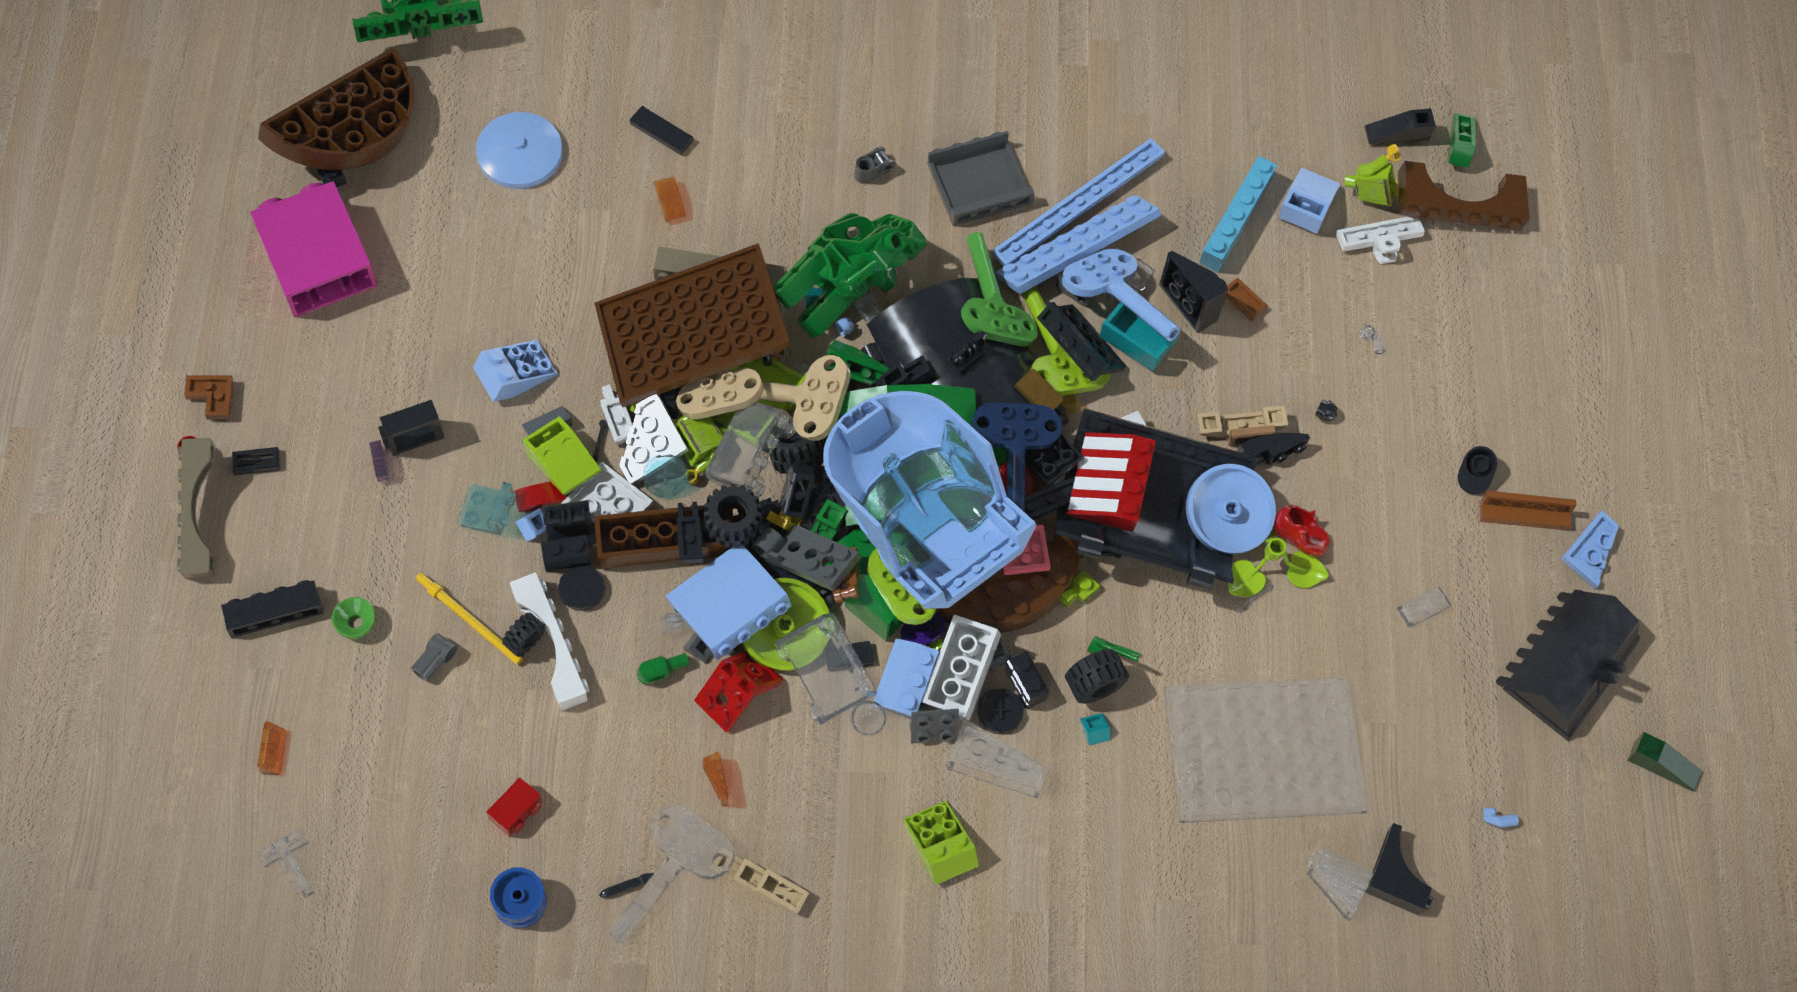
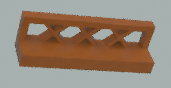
(1526, 510)

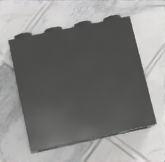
(979, 178)

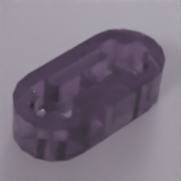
(379, 460)

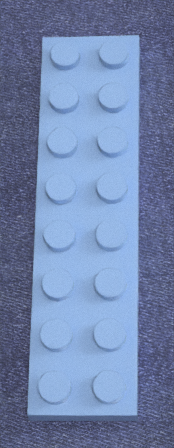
(1077, 244)

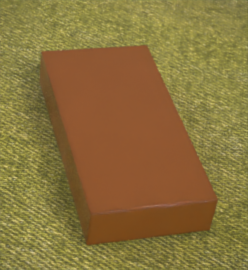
(1245, 299)

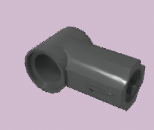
(438, 651)

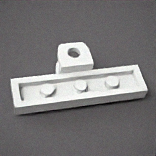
(1383, 236)

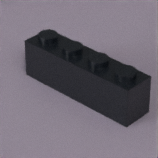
(272, 608)

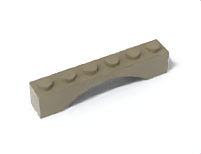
(197, 462)

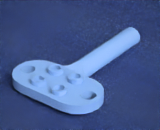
(1108, 274)

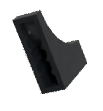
(1394, 880)

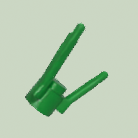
(1099, 644)

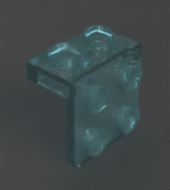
(487, 508)

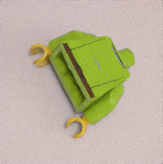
(1376, 179)
(702, 440)

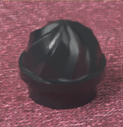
(1327, 411)

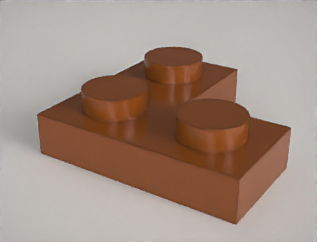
(215, 389)

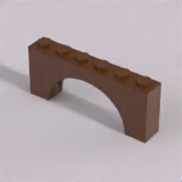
(1424, 199)

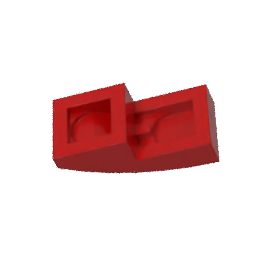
(538, 495)

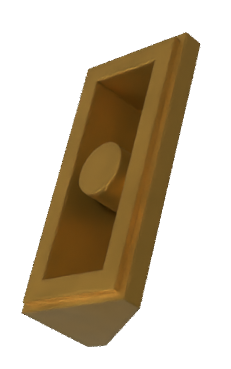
(1038, 390)

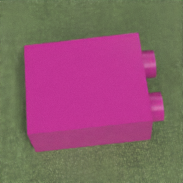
(313, 248)

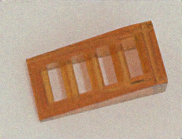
(714, 770)

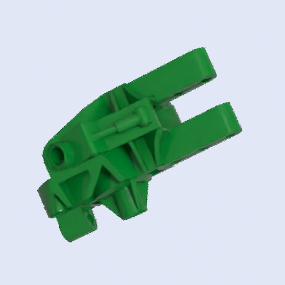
(848, 265)

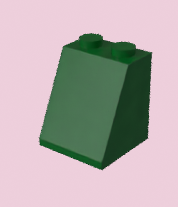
(873, 609)

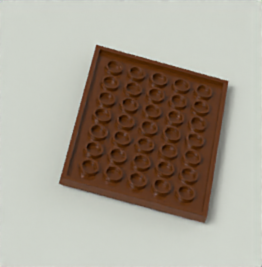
(691, 325)

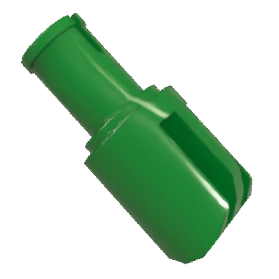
(660, 668)

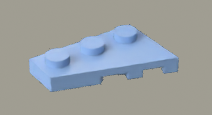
(1590, 549)

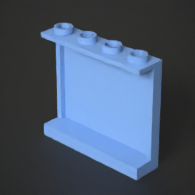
(729, 600)

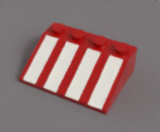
(1111, 479)

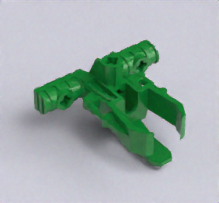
(416, 15)

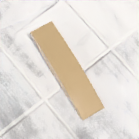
(764, 884)

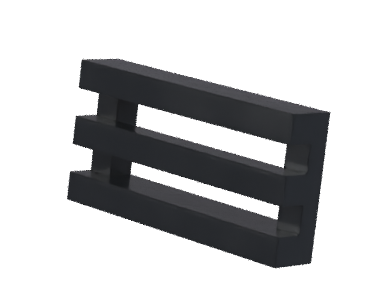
(256, 465)

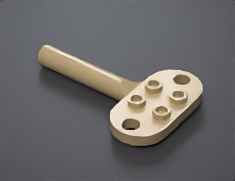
(720, 393)
(816, 399)

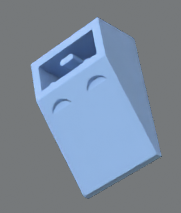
(1308, 200)
(513, 369)

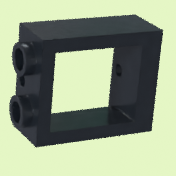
(410, 428)

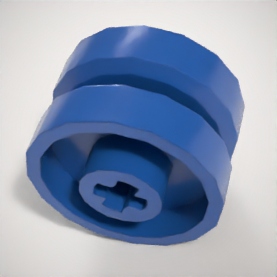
(517, 883)

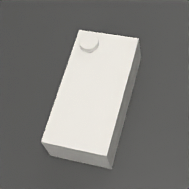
(961, 666)

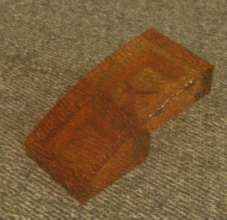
(669, 198)

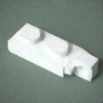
(616, 416)

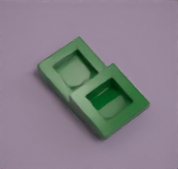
(829, 520)

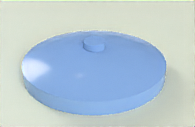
(519, 150)
(1230, 509)

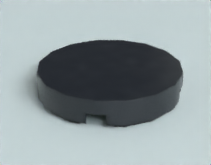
(581, 588)
(1000, 711)

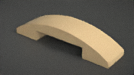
(1219, 426)

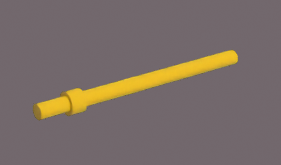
(436, 591)

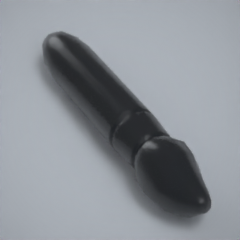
(626, 885)

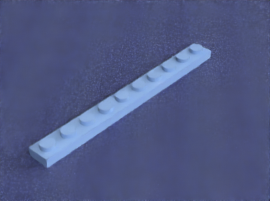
(1078, 203)

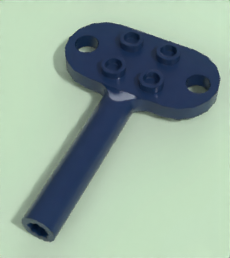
(1017, 430)

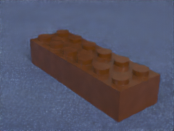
(648, 537)

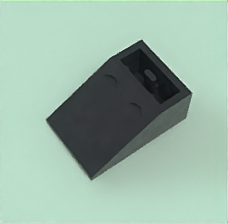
(1054, 461)

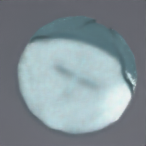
(665, 475)

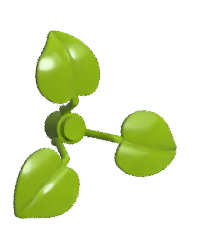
(1303, 569)

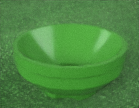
(349, 609)

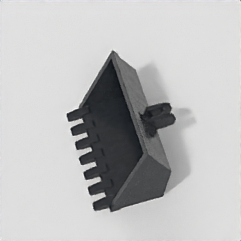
(1573, 659)

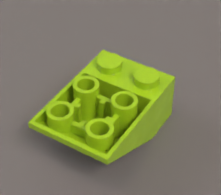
(560, 456)
(941, 842)

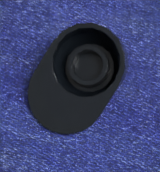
(1477, 470)

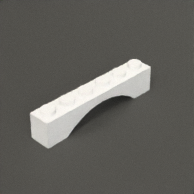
(566, 683)

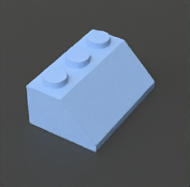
(906, 677)

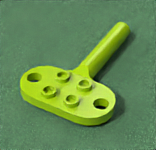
(1058, 367)
(895, 595)

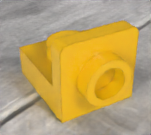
(784, 520)

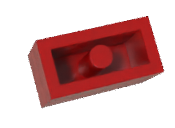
(515, 807)

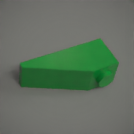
(1462, 140)
(861, 366)

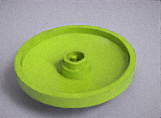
(805, 607)

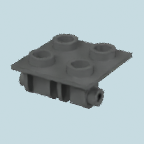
(934, 725)

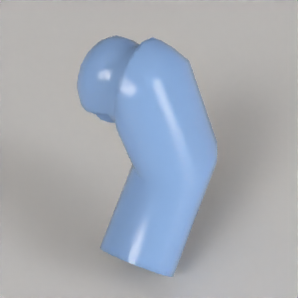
(1499, 821)

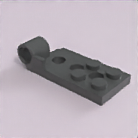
(779, 553)

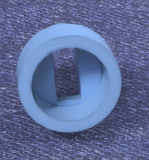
(844, 326)

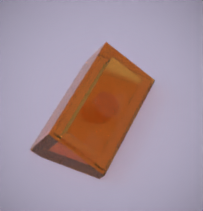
(271, 749)

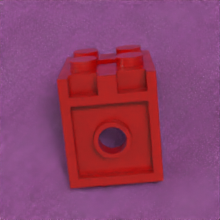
(740, 681)

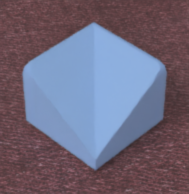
(532, 525)

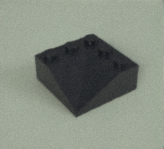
(1193, 290)

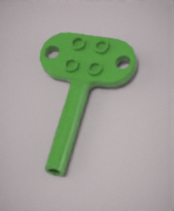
(992, 314)

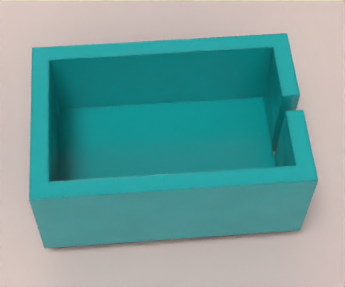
(1135, 337)

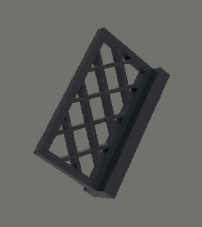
(1073, 333)

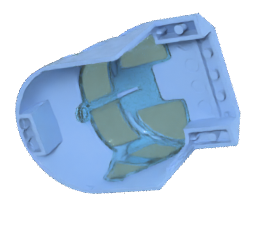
(925, 494)

